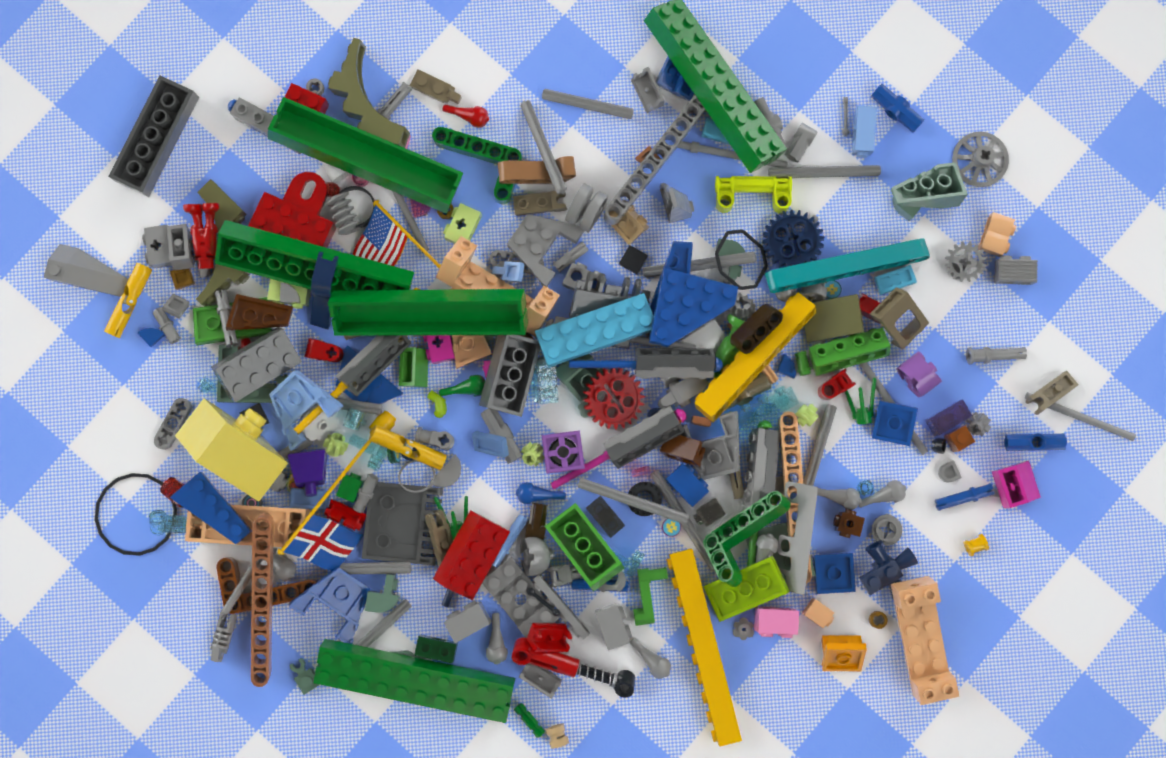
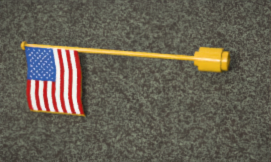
(385, 239)

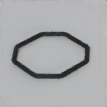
(719, 263)

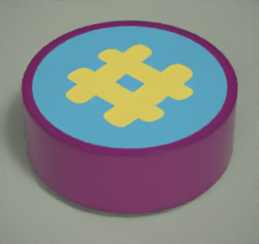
(671, 528)

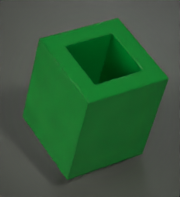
(349, 487)

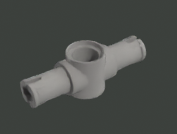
(773, 119)

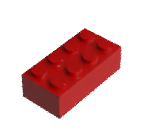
(471, 555)

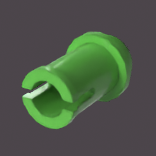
(802, 363)

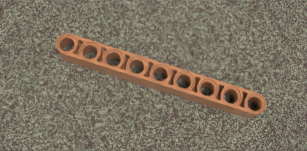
(262, 609)

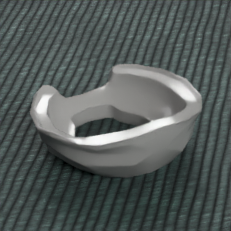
(620, 584)

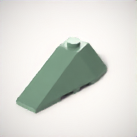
(936, 188)

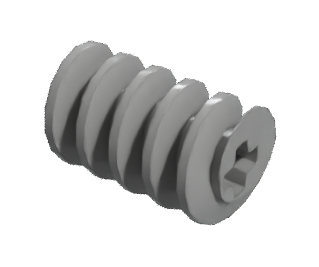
(342, 214)

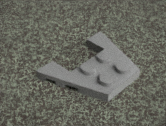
(534, 240)
(721, 452)

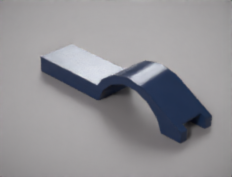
(321, 291)

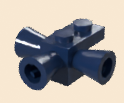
(885, 568)

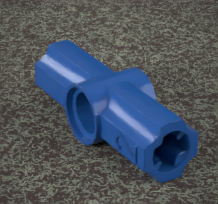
(897, 108)
(1023, 442)

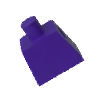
(309, 470)

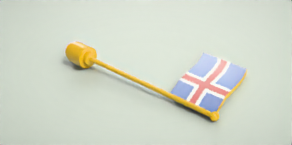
(322, 539)

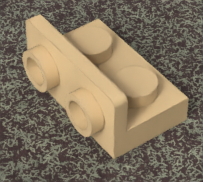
(631, 225)

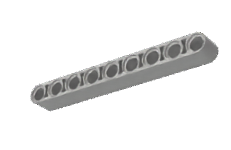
(652, 163)

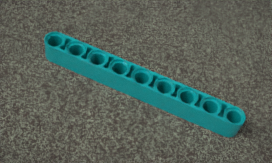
(847, 265)

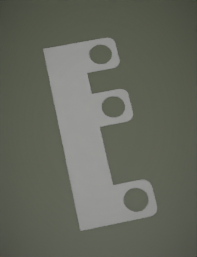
(801, 542)

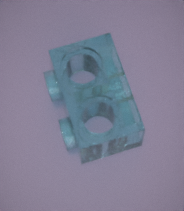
(545, 384)

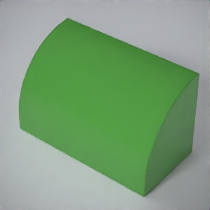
(413, 368)

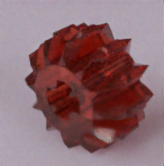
(171, 486)

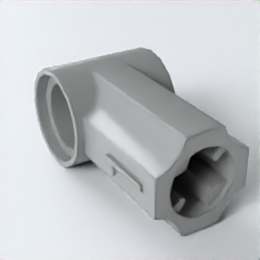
(802, 139)

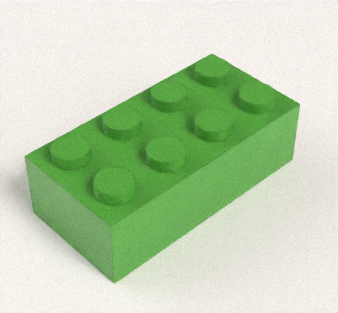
(584, 547)

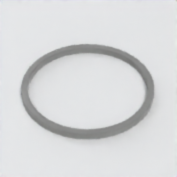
(412, 491)

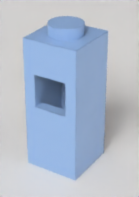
(864, 131)

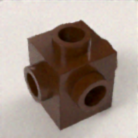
(855, 523)

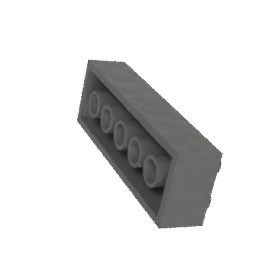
(154, 136)

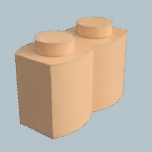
(997, 234)

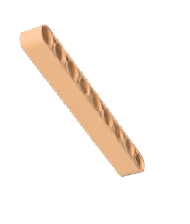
(788, 468)

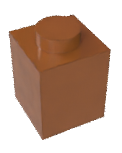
(959, 438)

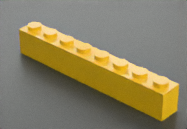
(746, 367)

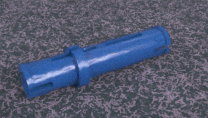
(972, 494)

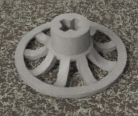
(981, 158)

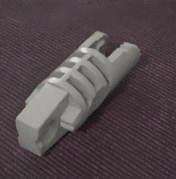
(222, 637)

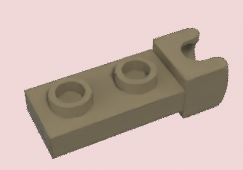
(538, 203)
(1052, 391)

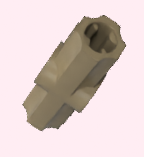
(756, 387)

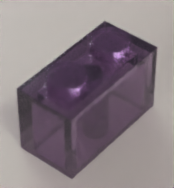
(948, 417)

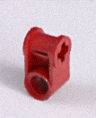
(321, 351)
(838, 383)

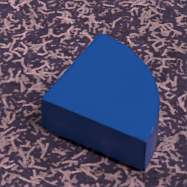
(151, 335)
(787, 367)

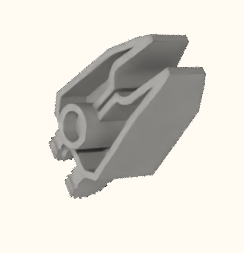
(681, 392)

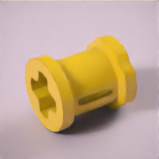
(976, 545)

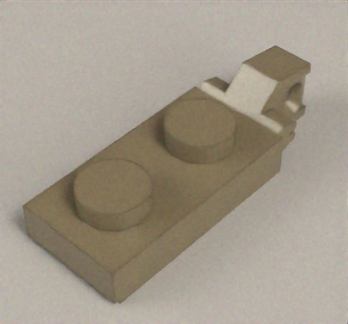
(434, 88)

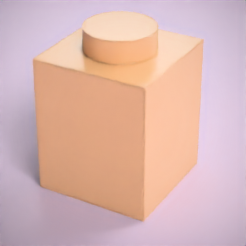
(818, 613)

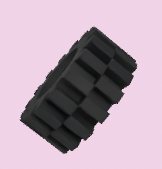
(650, 488)

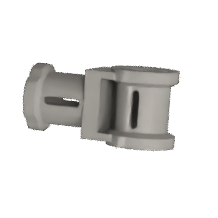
(434, 438)
(565, 575)

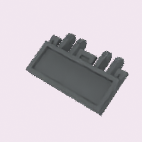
(589, 299)

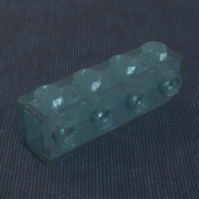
(766, 407)

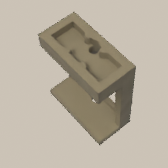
(892, 309)

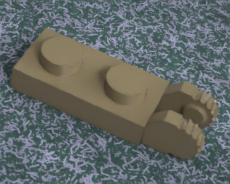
(440, 535)

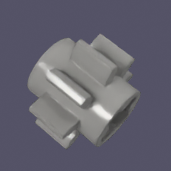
(978, 424)

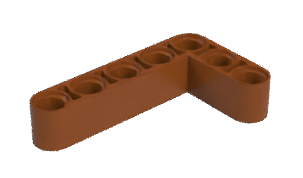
(244, 599)

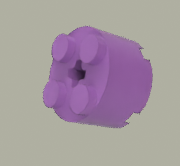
(919, 374)

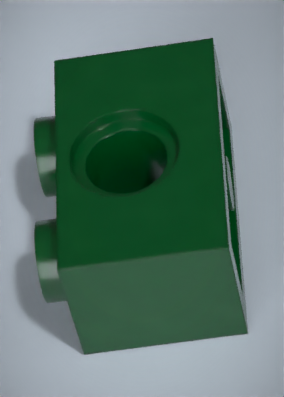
(436, 648)

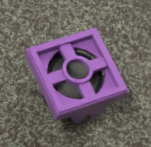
(563, 452)

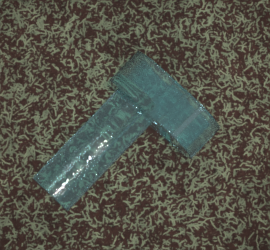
(377, 452)
(632, 565)

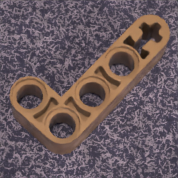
(534, 171)

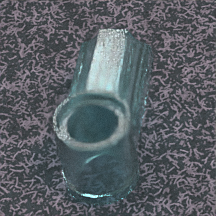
(355, 419)
(162, 523)

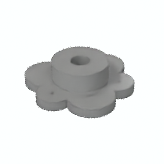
(743, 623)

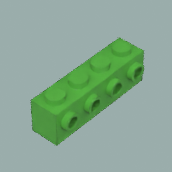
(849, 351)

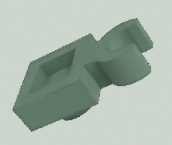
(305, 677)

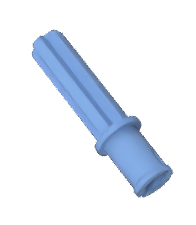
(515, 530)

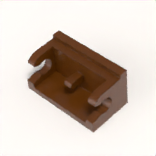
(684, 450)

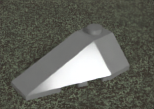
(79, 269)

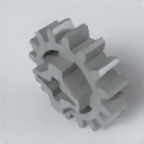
(957, 260)

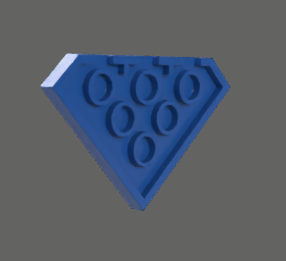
(687, 304)

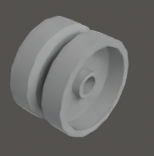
(583, 206)

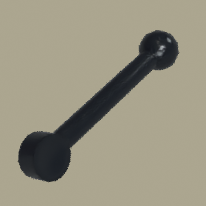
(531, 592)

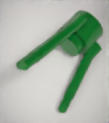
(863, 415)
(455, 525)

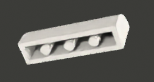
(706, 337)

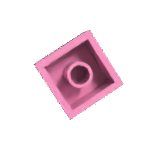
(776, 621)

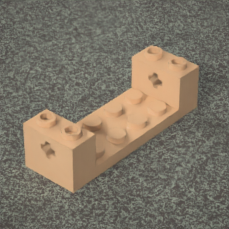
(463, 274)
(285, 524)
(923, 640)

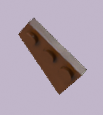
(257, 314)

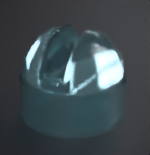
(206, 384)
(869, 491)

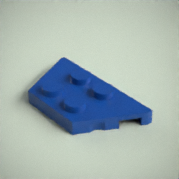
(377, 392)

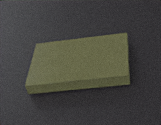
(835, 319)

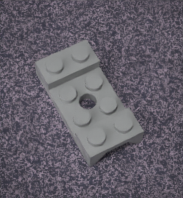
(509, 581)

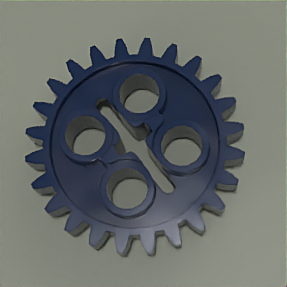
(776, 245)

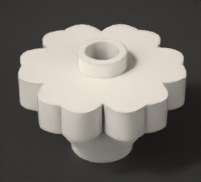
(320, 426)

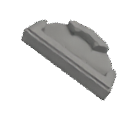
(449, 473)

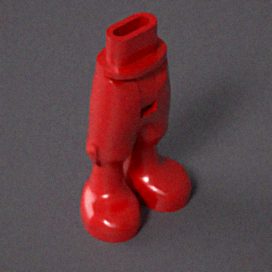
(203, 238)

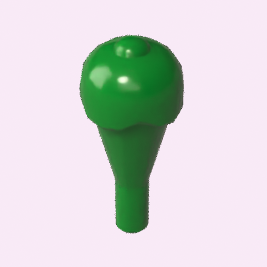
(471, 386)

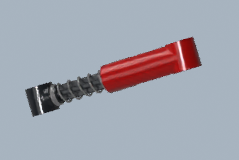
(621, 682)

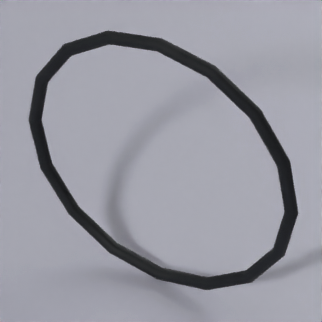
(97, 513)

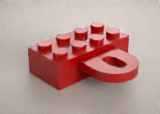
(294, 215)

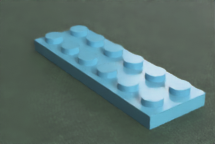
(595, 330)

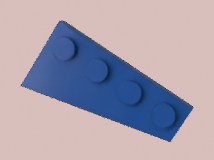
(678, 259)
(209, 505)

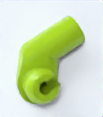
(440, 404)

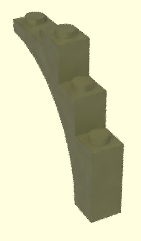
(357, 105)
(228, 211)

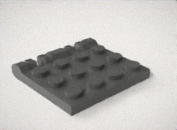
(397, 524)

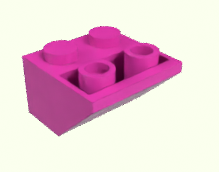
(1016, 484)

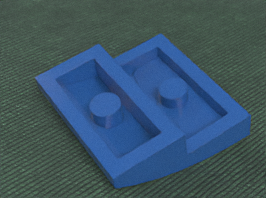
(673, 82)

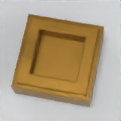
(182, 278)

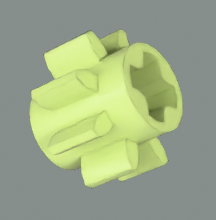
(806, 415)
(335, 444)
(532, 454)

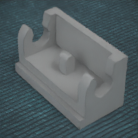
(648, 90)
(541, 679)

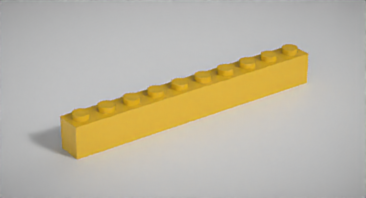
(705, 647)

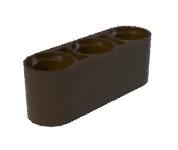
(756, 328)

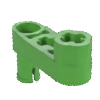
(645, 614)

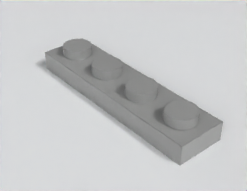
(565, 612)

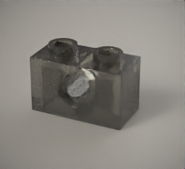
(708, 512)
(605, 516)

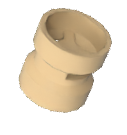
(557, 736)

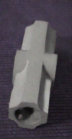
(498, 427)

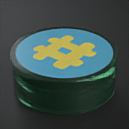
(833, 289)
(393, 456)

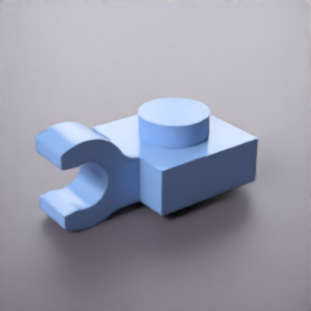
(510, 272)

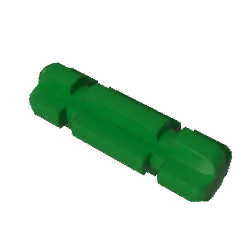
(529, 720)

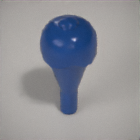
(529, 493)

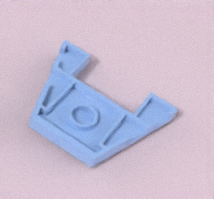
(295, 398)

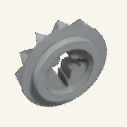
(748, 307)
(894, 525)

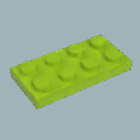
(759, 585)

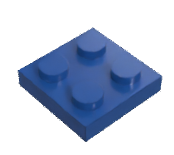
(894, 423)
(834, 573)

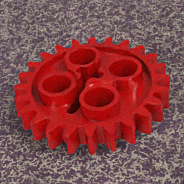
(628, 388)

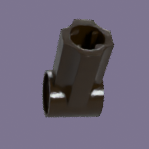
(537, 521)

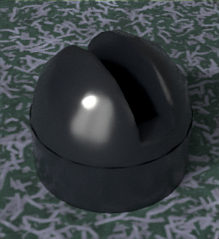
(940, 445)

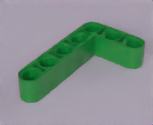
(484, 154)
(740, 533)

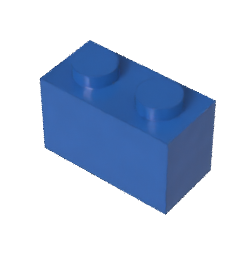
(687, 484)

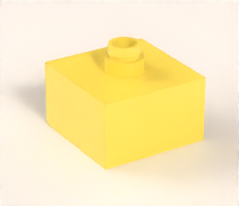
(232, 448)

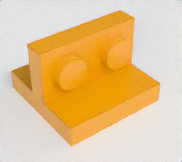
(843, 653)

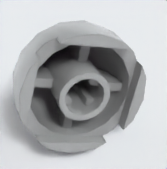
(535, 555)

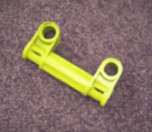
(779, 187)

